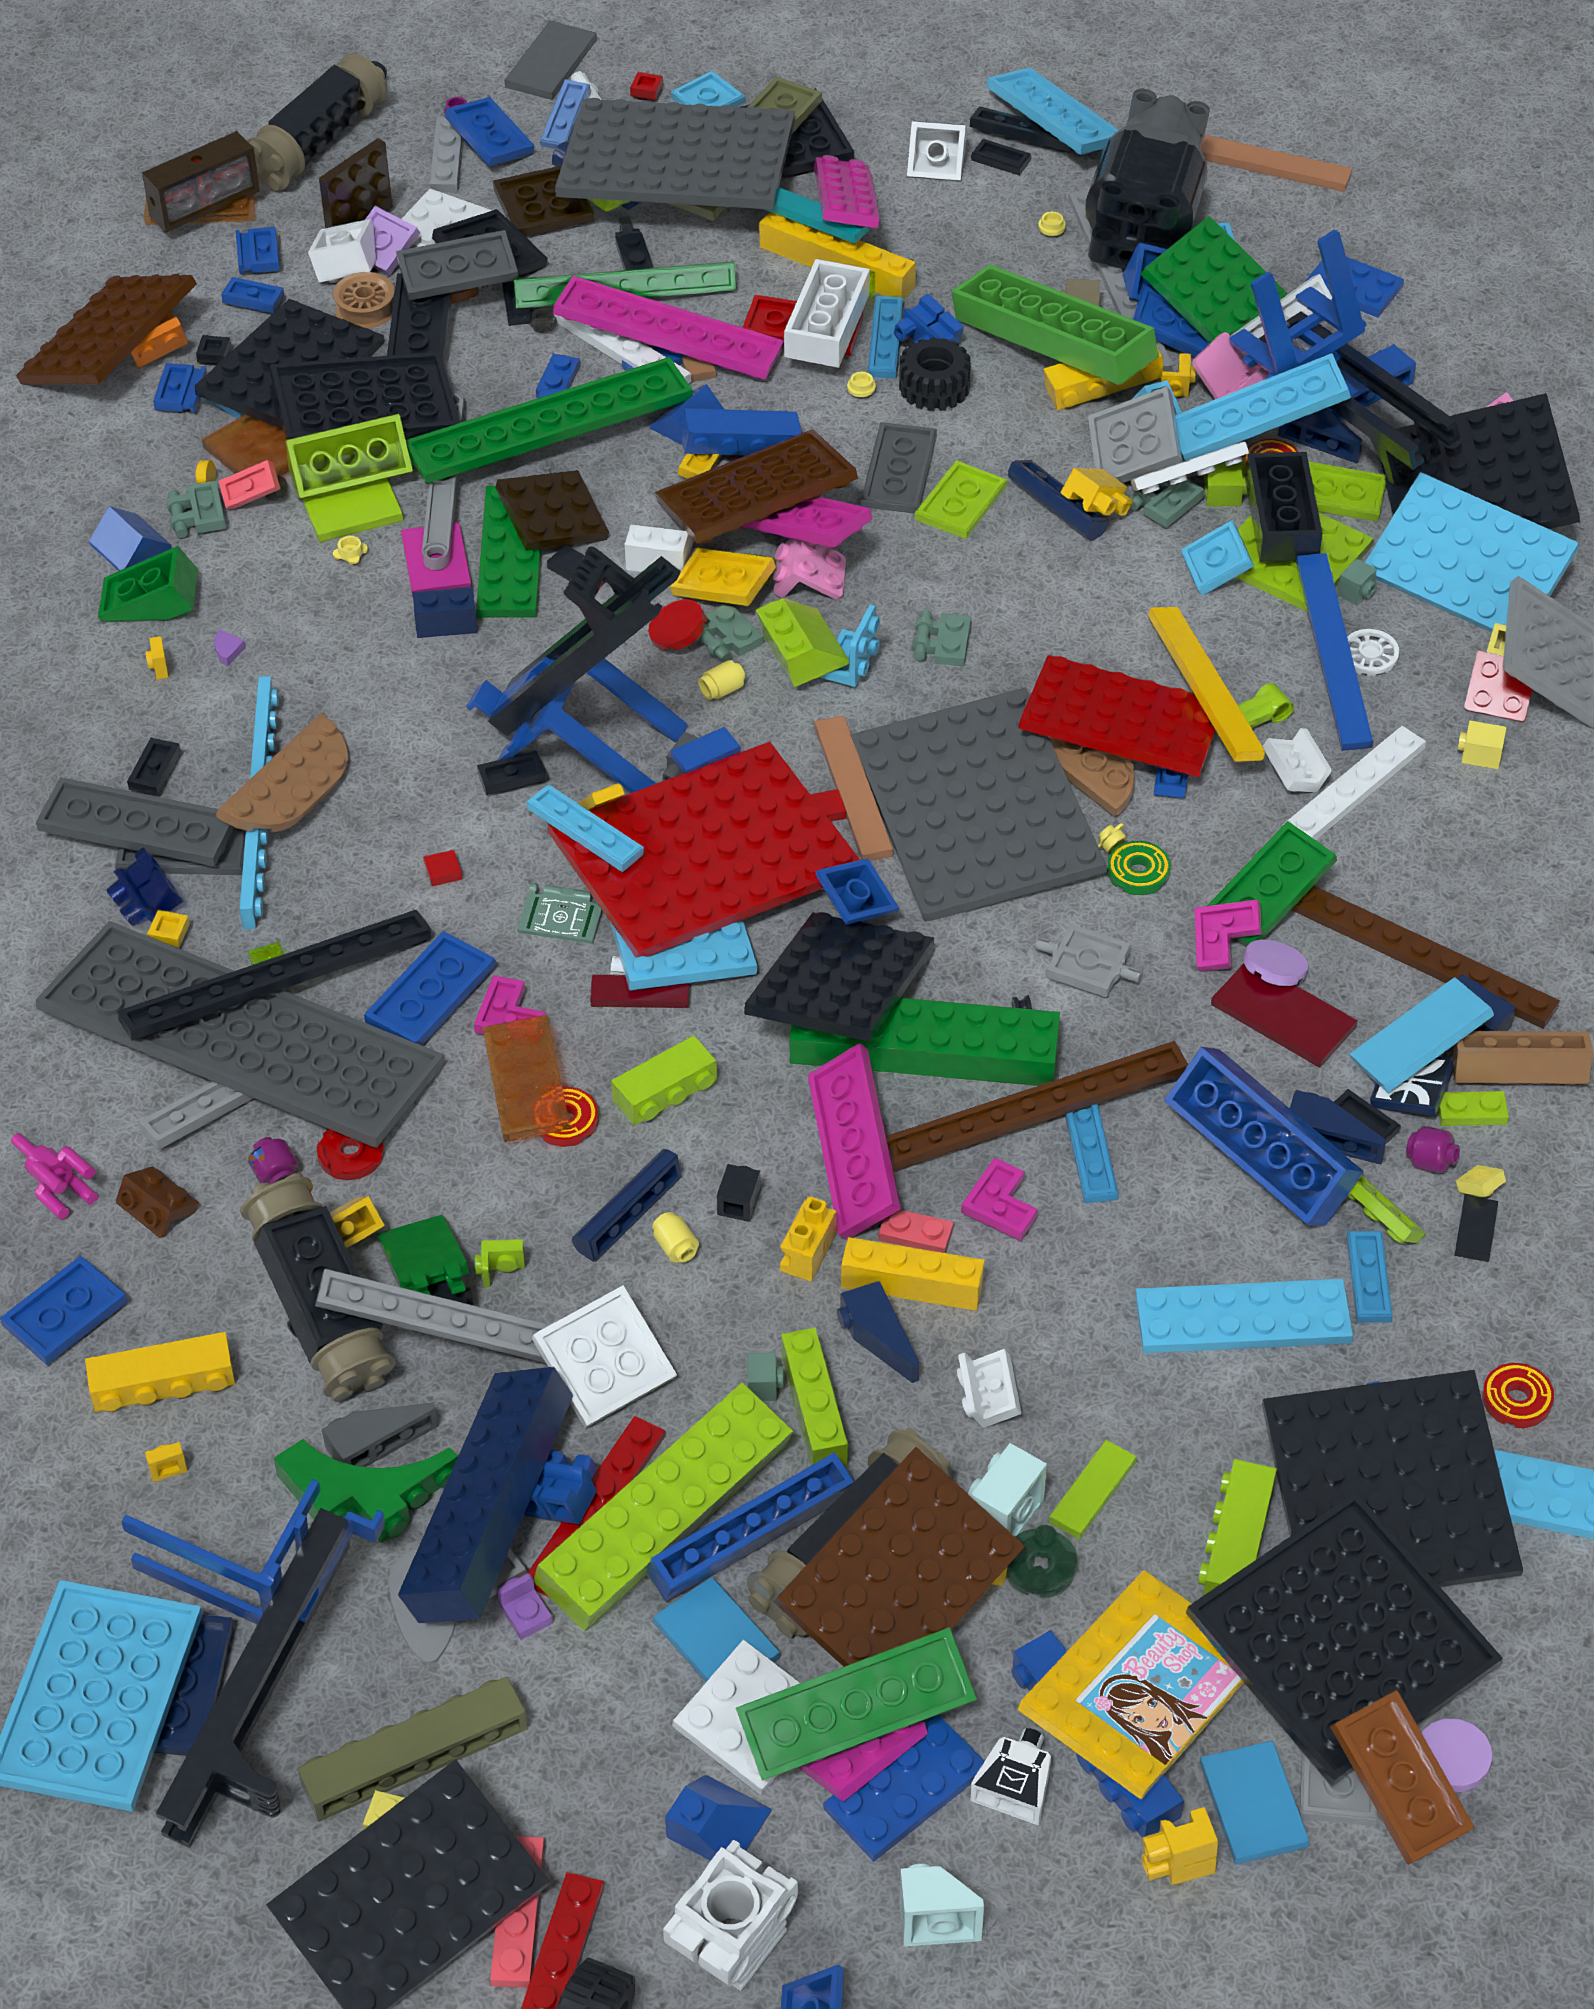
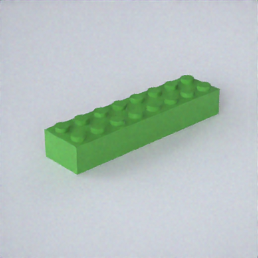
(1055, 324)

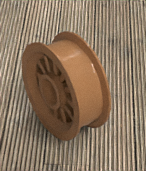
(364, 299)

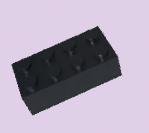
(1283, 505)

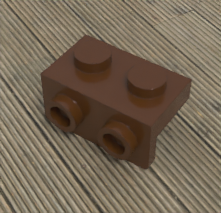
(154, 1199)

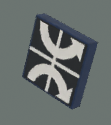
(1420, 1092)

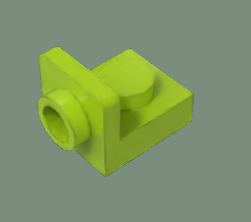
(499, 1255)

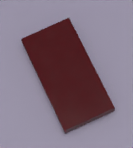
(1285, 1015)

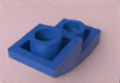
(1170, 783)

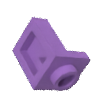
(523, 1606)

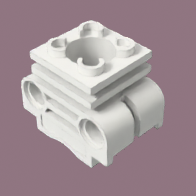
(732, 1890)

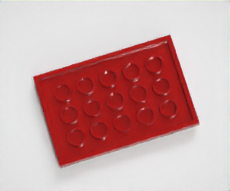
(1119, 715)

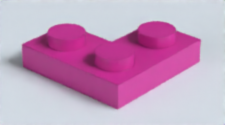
(1217, 925)
(502, 1004)
(993, 1201)

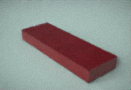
(614, 992)

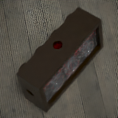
(201, 181)

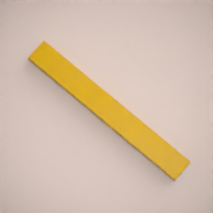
(1206, 684)

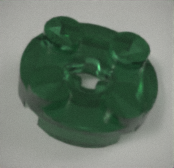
(1061, 1563)

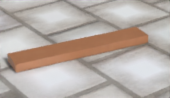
(1276, 163)
(854, 788)

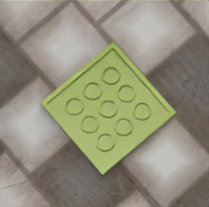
(1282, 578)

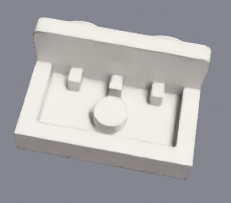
(1298, 762)
(989, 1388)

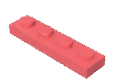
(516, 1934)

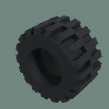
(934, 374)
(598, 1987)

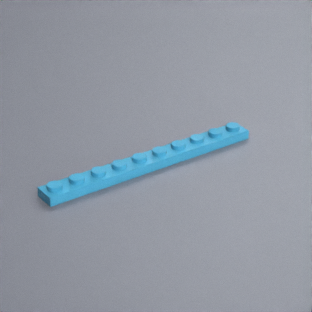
(254, 856)

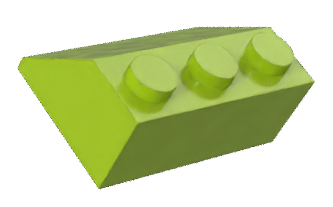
(800, 640)

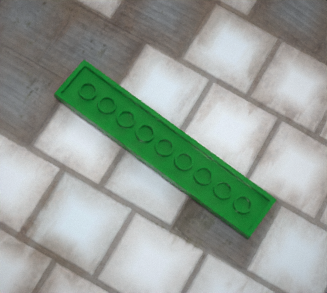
(548, 420)

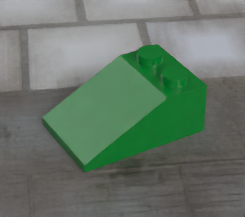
(150, 589)

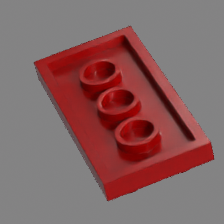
(772, 314)

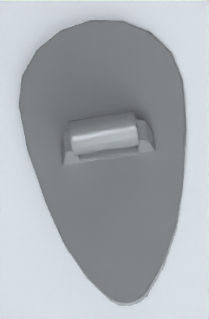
(424, 1639)

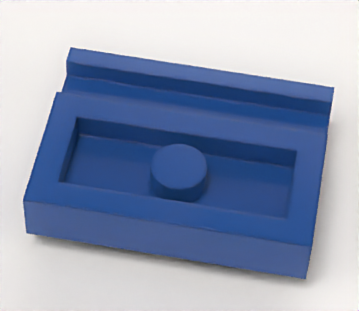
(257, 250)
(177, 387)

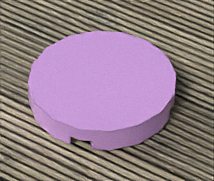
(1276, 962)
(1460, 1751)

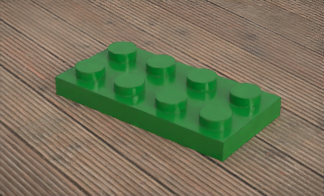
(1278, 876)

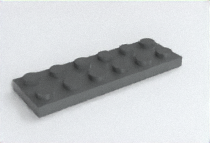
(134, 821)

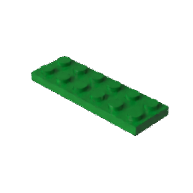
(506, 571)
(855, 1703)

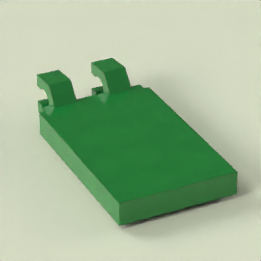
(424, 1255)

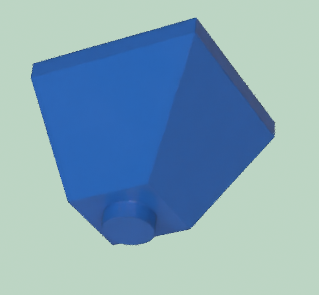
(857, 891)
(712, 1816)

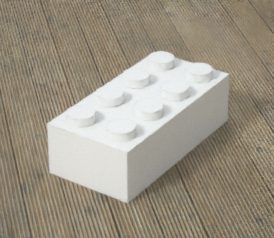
(826, 313)

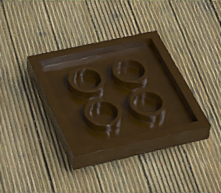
(356, 186)
(532, 202)
(551, 510)

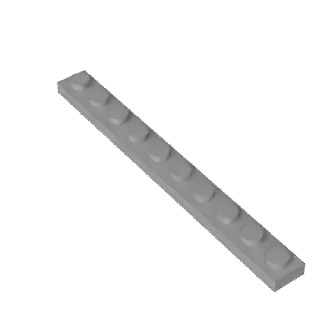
(1111, 275)

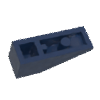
(1324, 433)
(1339, 1127)
(876, 1327)

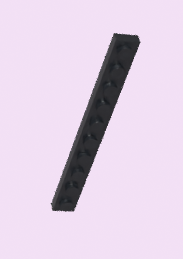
(273, 975)

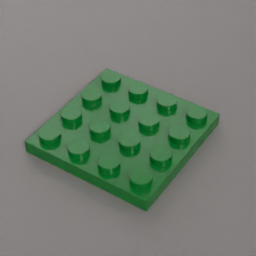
(1208, 280)

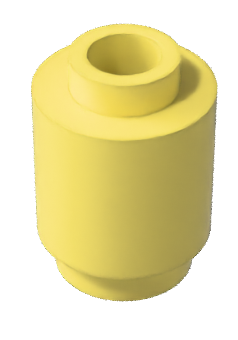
(722, 680)
(675, 1237)

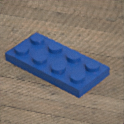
(430, 989)
(907, 1790)

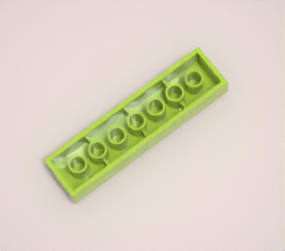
(662, 1506)

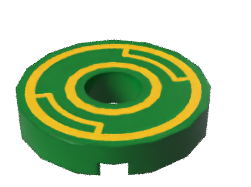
(1138, 853)

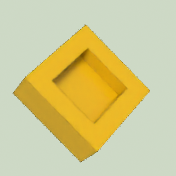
(156, 658)
(169, 927)
(166, 1461)

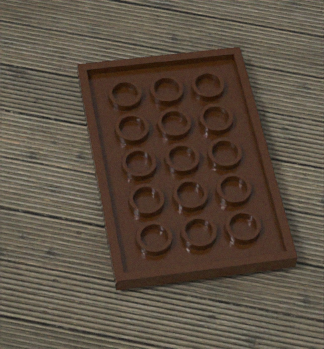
(106, 329)
(756, 486)
(899, 1565)

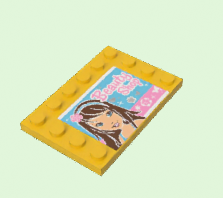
(1134, 1687)

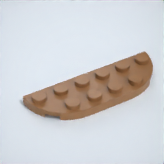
(1098, 774)
(290, 781)

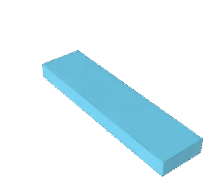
(585, 827)

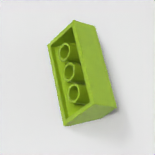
(347, 456)

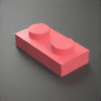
(249, 484)
(916, 1231)

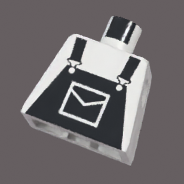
(1014, 1777)

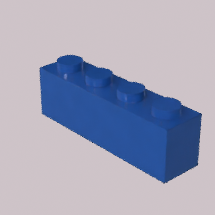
(1391, 360)
(735, 430)

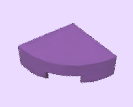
(228, 647)

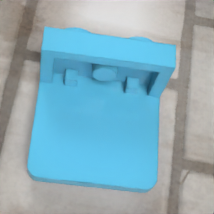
(858, 648)

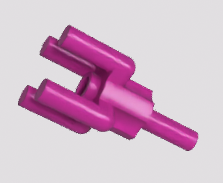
(55, 1173)

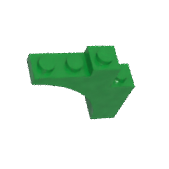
(364, 1488)

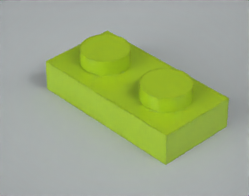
(1473, 1108)

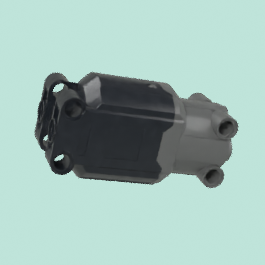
(1148, 178)

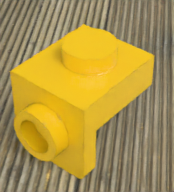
(1180, 380)

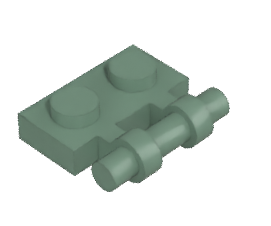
(1170, 503)
(205, 505)
(733, 629)
(951, 635)

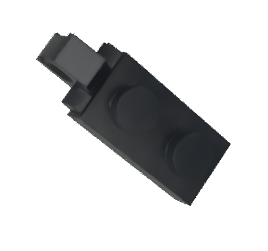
(631, 246)

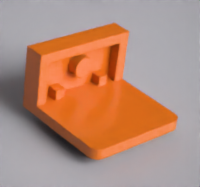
(160, 341)

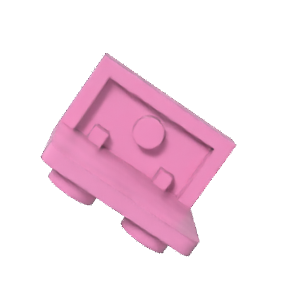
(1223, 369)
(811, 565)

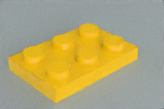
(723, 576)

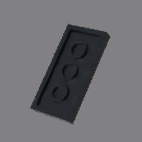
(418, 323)

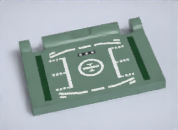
(560, 914)

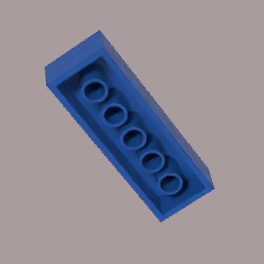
(1263, 1136)

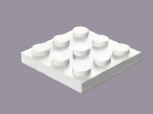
(438, 210)
(605, 1356)
(712, 1716)

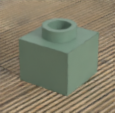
(1357, 582)
(764, 1375)

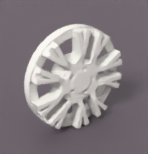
(1372, 652)

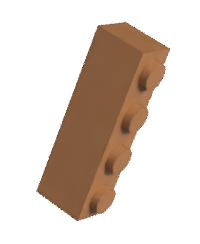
(1523, 1057)

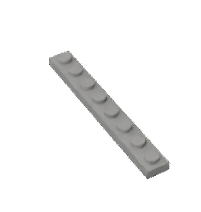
(429, 1314)

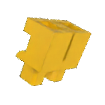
(1099, 490)
(808, 1239)
(1181, 1851)

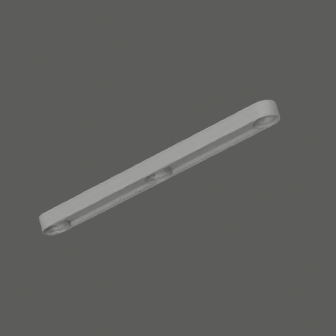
(441, 511)

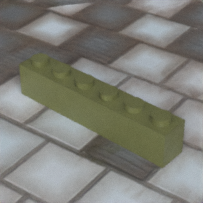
(412, 1748)

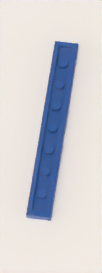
(1334, 652)

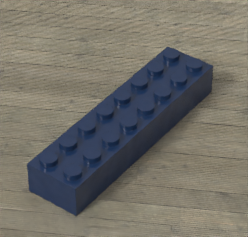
(486, 1496)

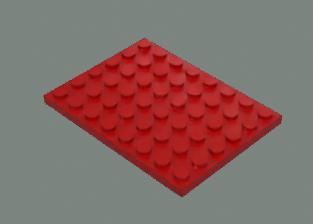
(713, 850)

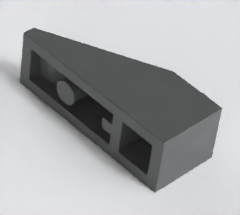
(375, 1433)

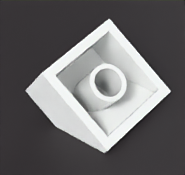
(936, 150)
(343, 251)
(649, 543)

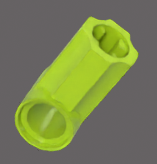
(1268, 704)

